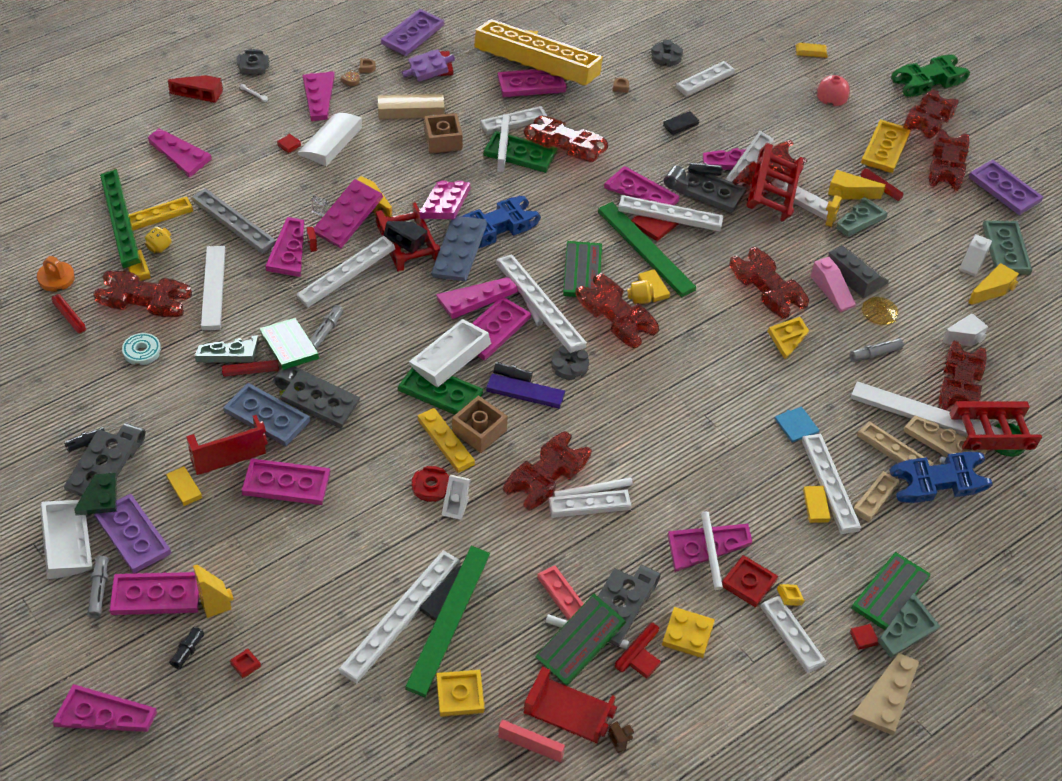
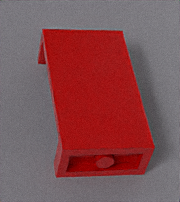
(228, 449)
(569, 708)

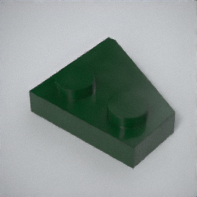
(99, 495)

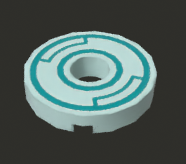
(141, 340)

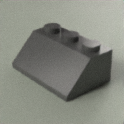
(856, 272)

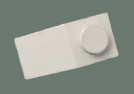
(975, 255)
(966, 331)

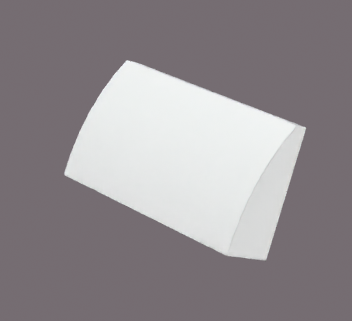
(331, 138)
(450, 352)
(64, 539)

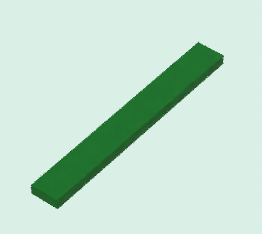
(120, 219)
(647, 249)
(447, 622)

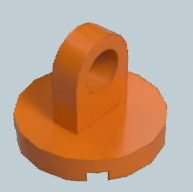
(55, 274)

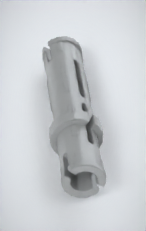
(329, 322)
(870, 351)
(98, 580)

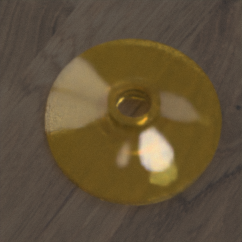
(880, 310)

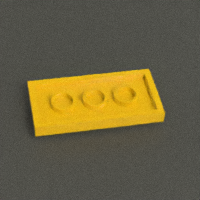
(885, 146)

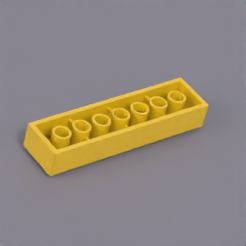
(538, 52)

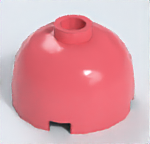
(833, 90)

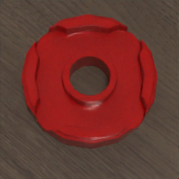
(426, 492)

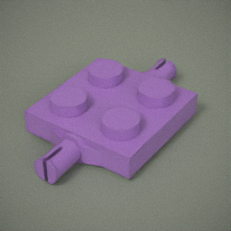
(428, 65)

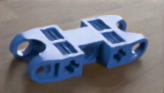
(506, 219)
(954, 474)

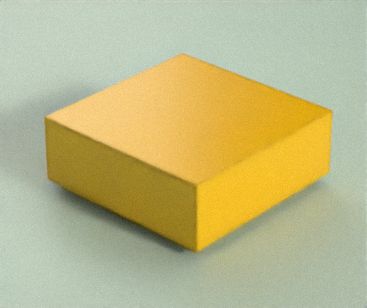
(790, 594)

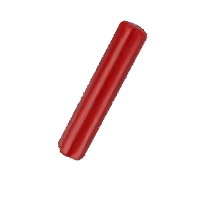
(889, 189)
(68, 313)
(250, 368)
(636, 647)

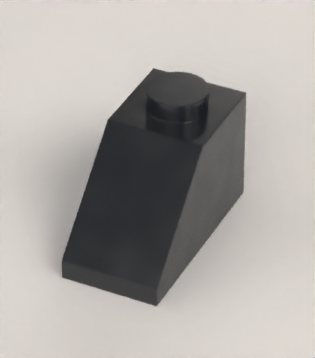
(405, 234)

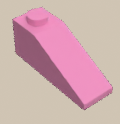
(831, 282)

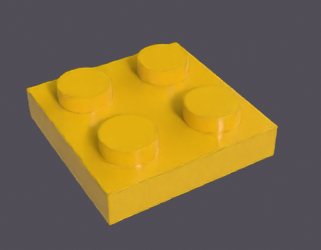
(688, 632)
(460, 693)

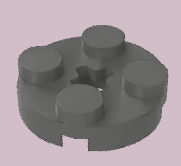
(666, 53)
(245, 63)
(570, 372)

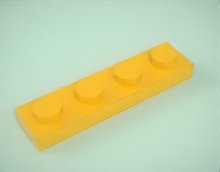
(446, 440)

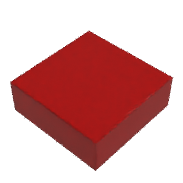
(289, 143)
(312, 240)
(864, 636)
(245, 663)
(645, 663)

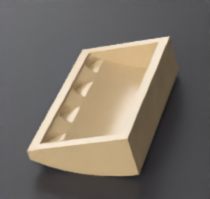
(410, 106)

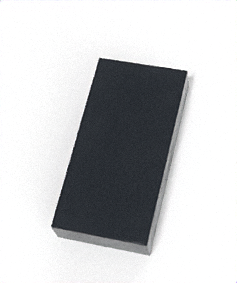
(681, 122)

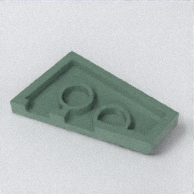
(861, 217)
(236, 351)
(908, 627)

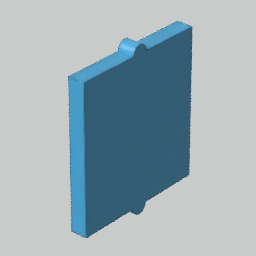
(796, 424)

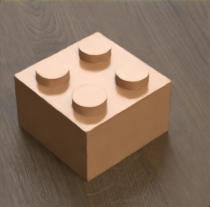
(443, 133)
(479, 424)

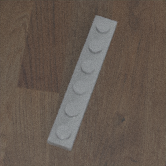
(234, 221)

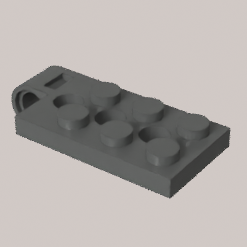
(678, 181)
(320, 408)
(128, 441)
(644, 584)

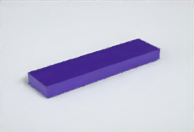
(525, 391)

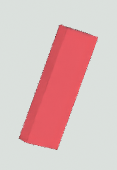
(560, 591)
(531, 741)

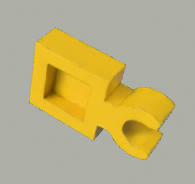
(832, 208)

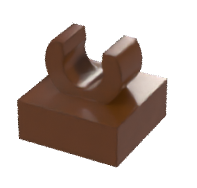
(620, 736)

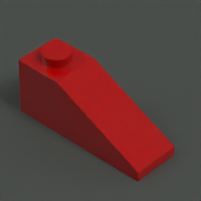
(197, 87)

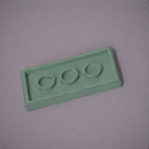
(1007, 245)

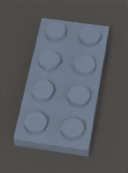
(459, 248)
(280, 419)

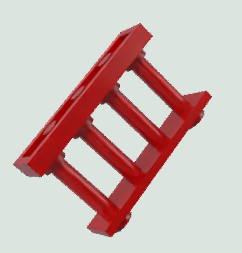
(759, 183)
(399, 257)
(1000, 411)

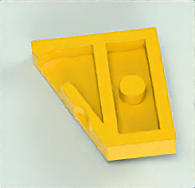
(788, 335)

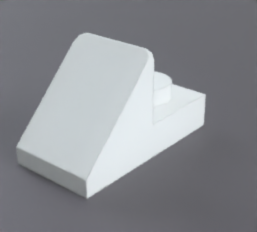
(456, 497)

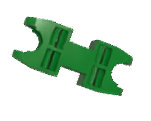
(921, 79)

